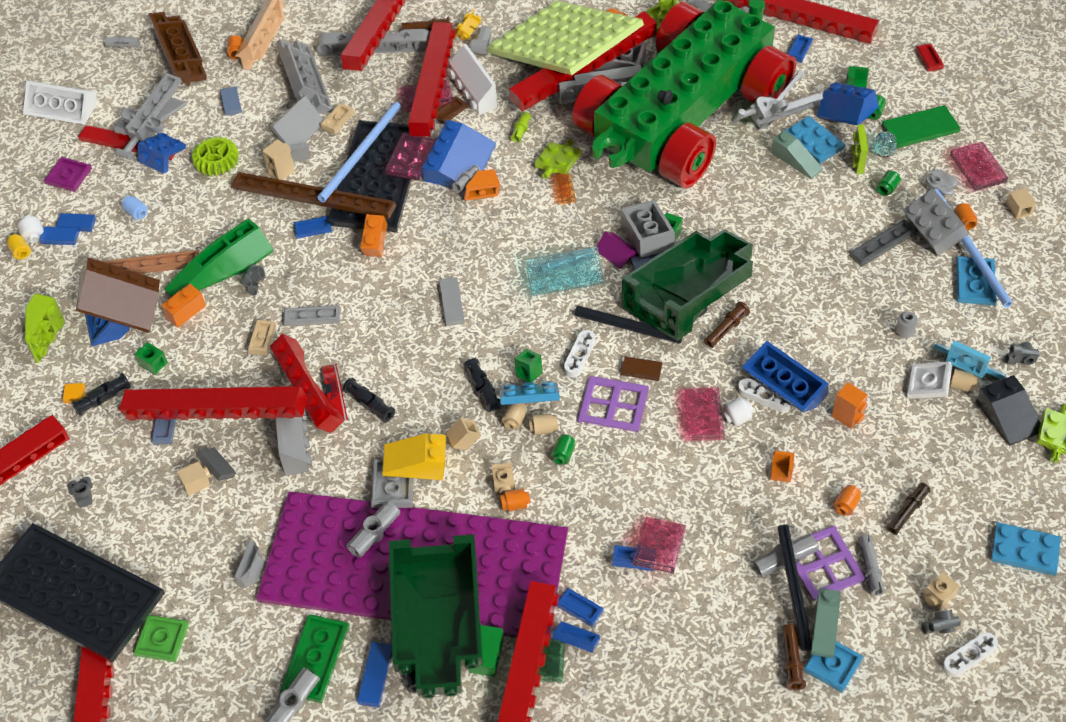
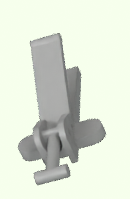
(768, 109)
(149, 117)

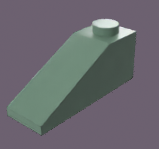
(795, 154)
(826, 622)

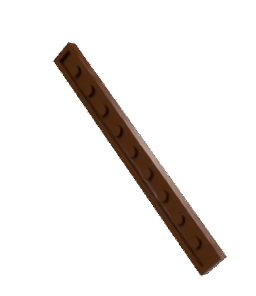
(309, 194)

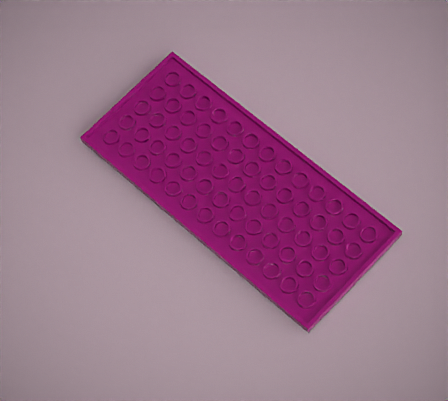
(318, 572)

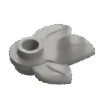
(942, 182)

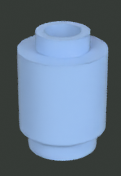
(134, 207)

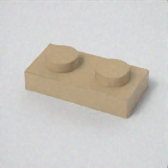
(337, 118)
(262, 337)

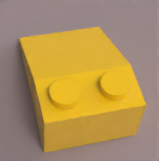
(416, 457)

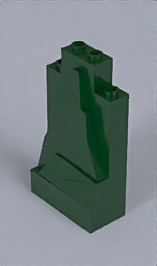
(685, 280)
(435, 613)

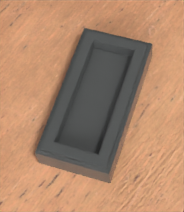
(216, 463)

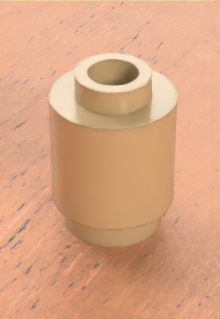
(963, 380)
(514, 416)
(543, 424)

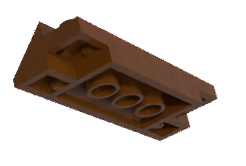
(178, 47)

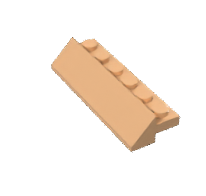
(261, 33)

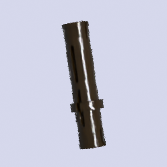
(913, 502)

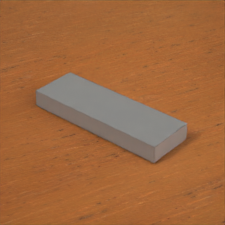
(451, 301)
(312, 315)

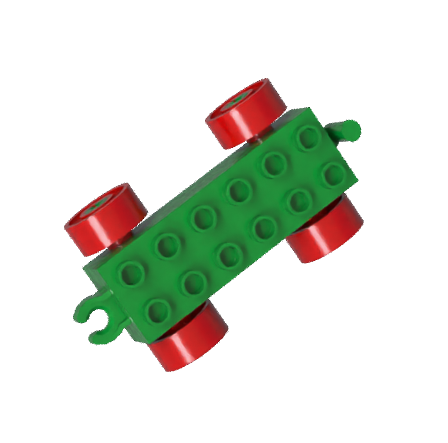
(702, 63)

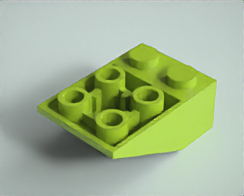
(42, 324)

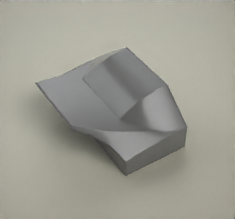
(250, 566)

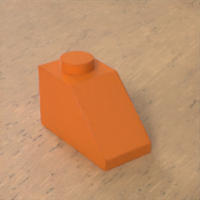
(482, 185)

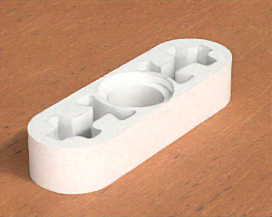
(579, 346)
(757, 398)
(972, 646)

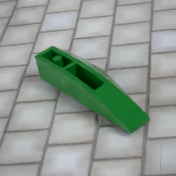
(223, 258)

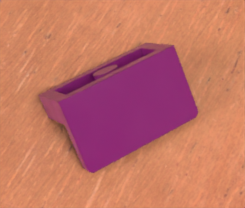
(615, 249)

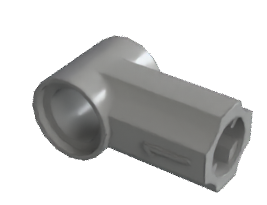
(481, 41)

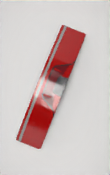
(333, 388)

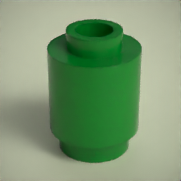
(878, 112)
(888, 183)
(563, 449)

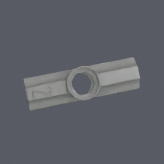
(366, 537)
(774, 560)
(301, 688)

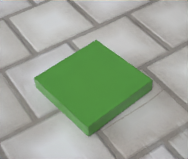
(161, 638)

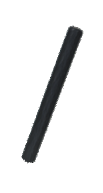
(622, 322)
(794, 588)

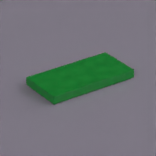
(922, 126)
(318, 652)

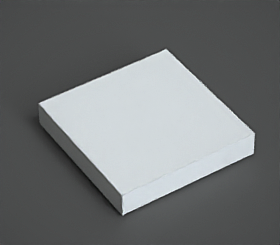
(929, 380)

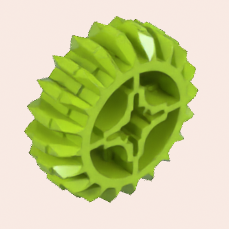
(215, 156)

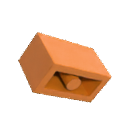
(374, 235)
(183, 305)
(850, 405)

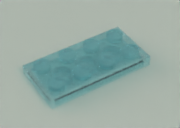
(564, 271)

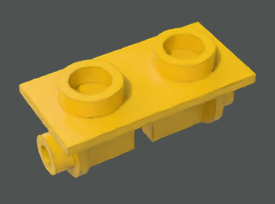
(464, 29)

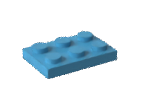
(816, 139)
(529, 393)
(1026, 548)

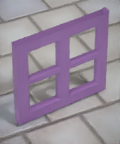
(613, 403)
(824, 562)

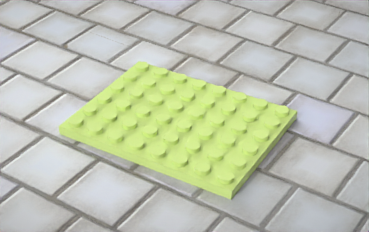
(564, 37)

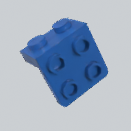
(156, 151)

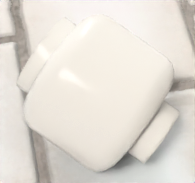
(30, 228)
(738, 411)

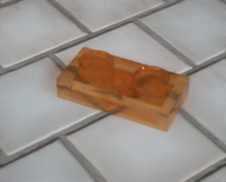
(564, 188)

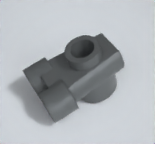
(252, 277)
(1022, 353)
(81, 491)
(944, 622)

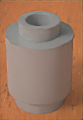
(906, 324)

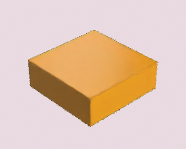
(73, 392)

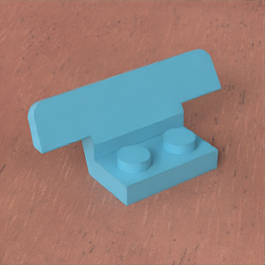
(969, 360)

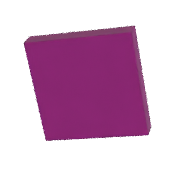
(68, 174)

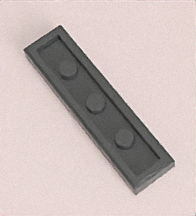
(882, 243)

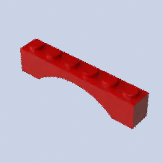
(319, 407)

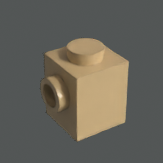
(1020, 203)
(463, 434)
(194, 478)
(941, 591)

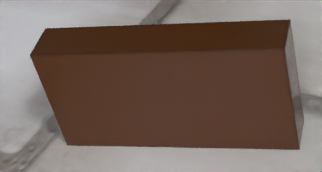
(449, 111)
(641, 368)

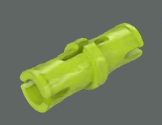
(520, 127)

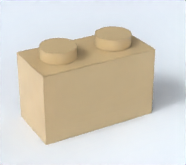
(278, 160)

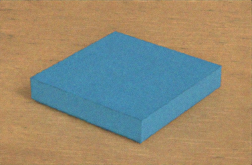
(837, 670)

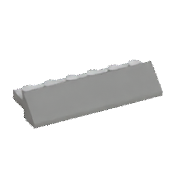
(304, 74)
(570, 90)

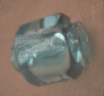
(885, 144)

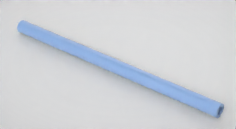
(353, 159)
(984, 268)

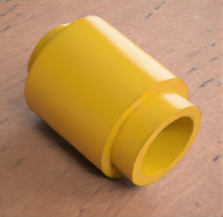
(18, 246)

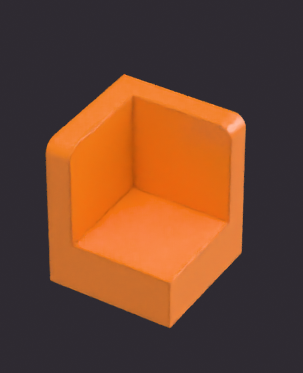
(782, 466)

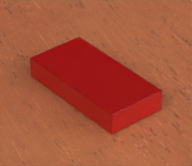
(929, 57)

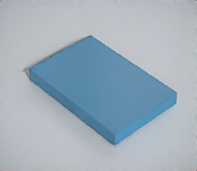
(971, 283)

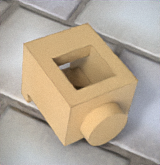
(503, 478)

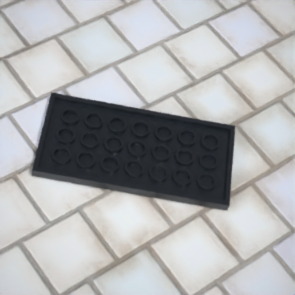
(370, 178)
(75, 592)

